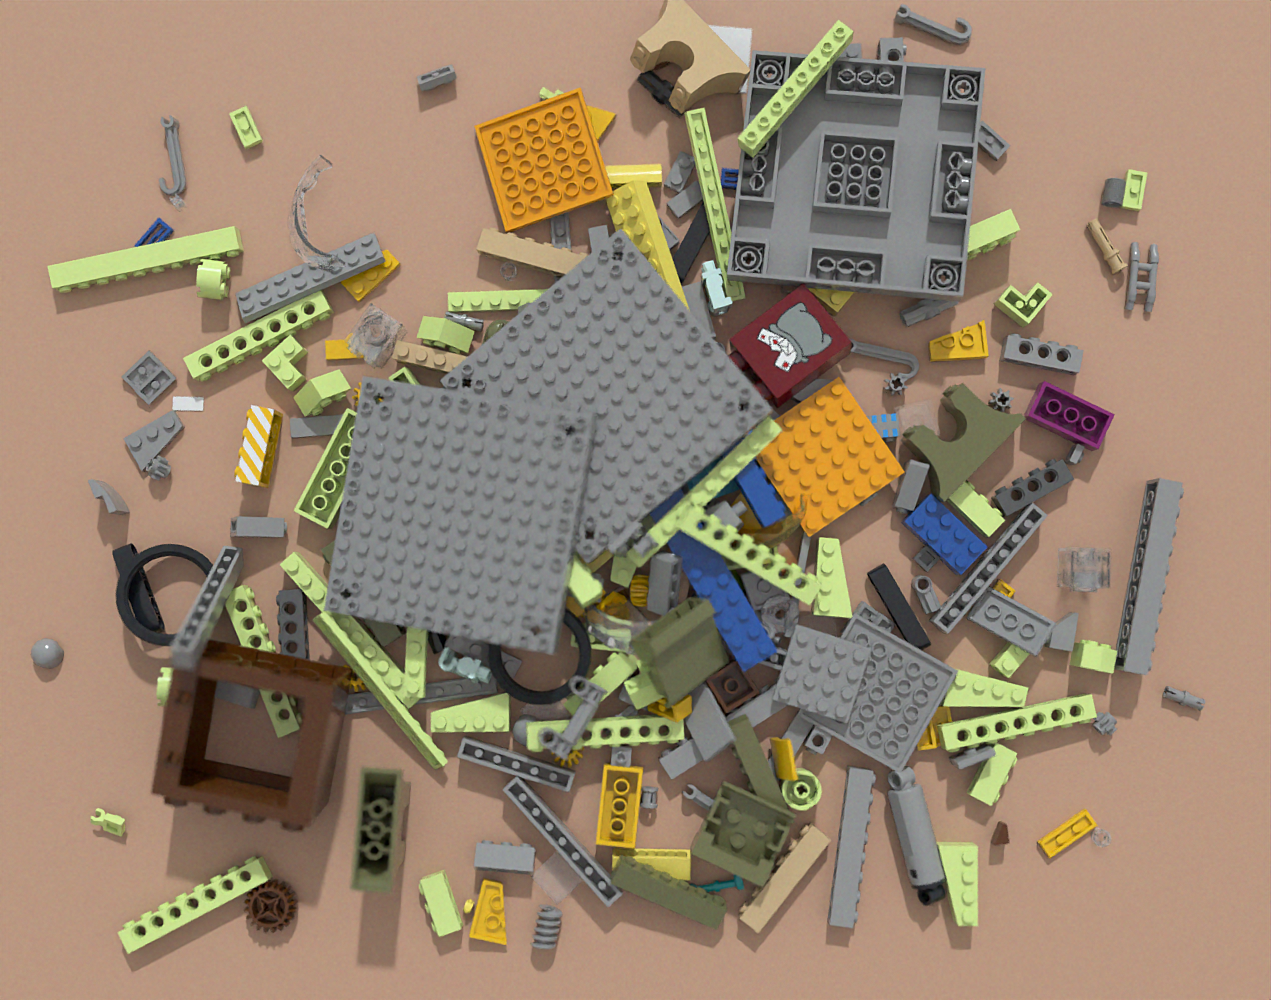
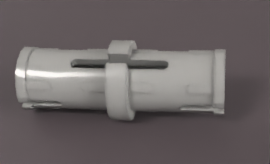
(464, 320)
(1183, 698)

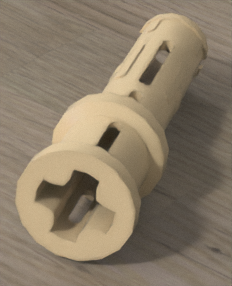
(1111, 254)

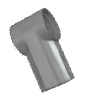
(926, 595)

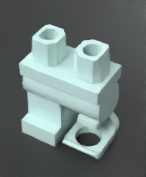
(713, 282)
(464, 667)

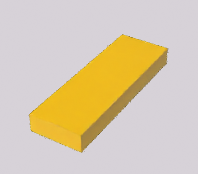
(1067, 833)

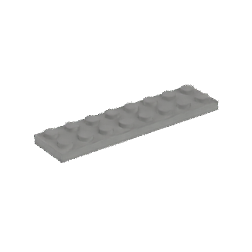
(306, 279)

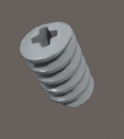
(548, 927)

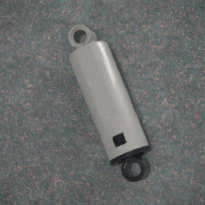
(916, 836)

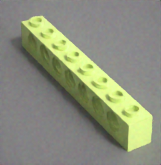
(795, 88)
(231, 342)
(805, 591)
(246, 637)
(1084, 712)
(674, 731)
(134, 939)

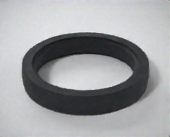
(128, 574)
(544, 697)

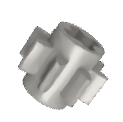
(890, 386)
(1002, 395)
(158, 468)
(1105, 723)

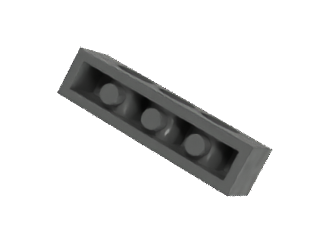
(1060, 476)
(299, 618)

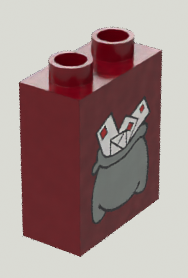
(789, 346)

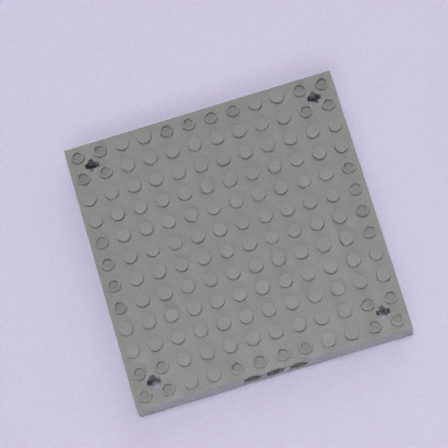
(861, 179)
(635, 356)
(460, 514)

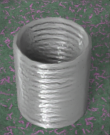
(1113, 192)

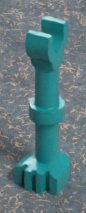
(717, 886)

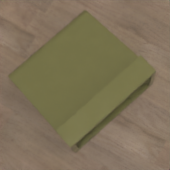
(681, 649)
(742, 833)

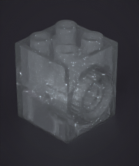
(375, 349)
(1084, 569)

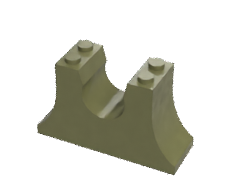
(977, 437)
(378, 829)

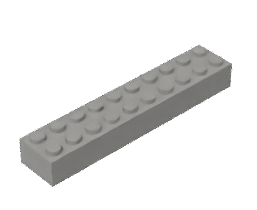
(1148, 575)

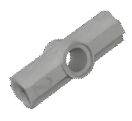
(925, 310)

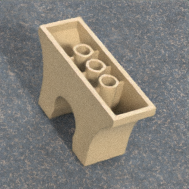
(691, 44)

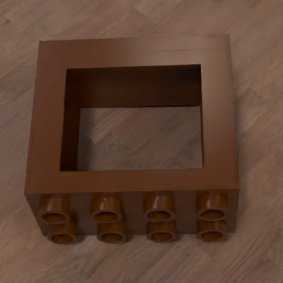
(186, 775)

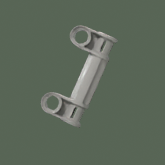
(563, 743)

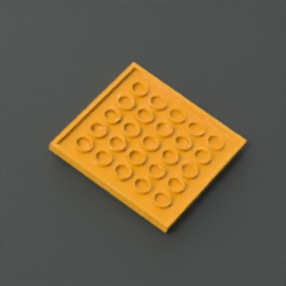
(544, 160)
(827, 453)

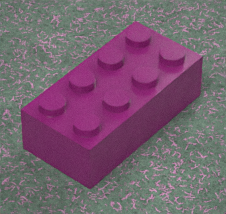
(1068, 416)

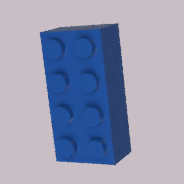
(944, 534)

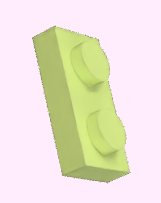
(246, 127)
(1134, 190)

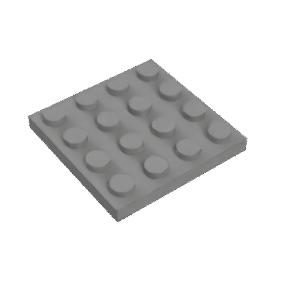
(821, 673)

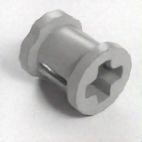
(645, 544)
(649, 797)

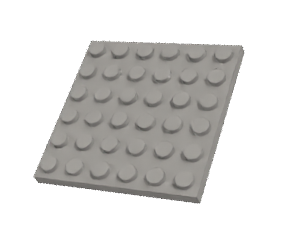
(893, 699)

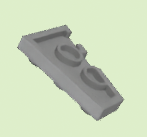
(153, 438)

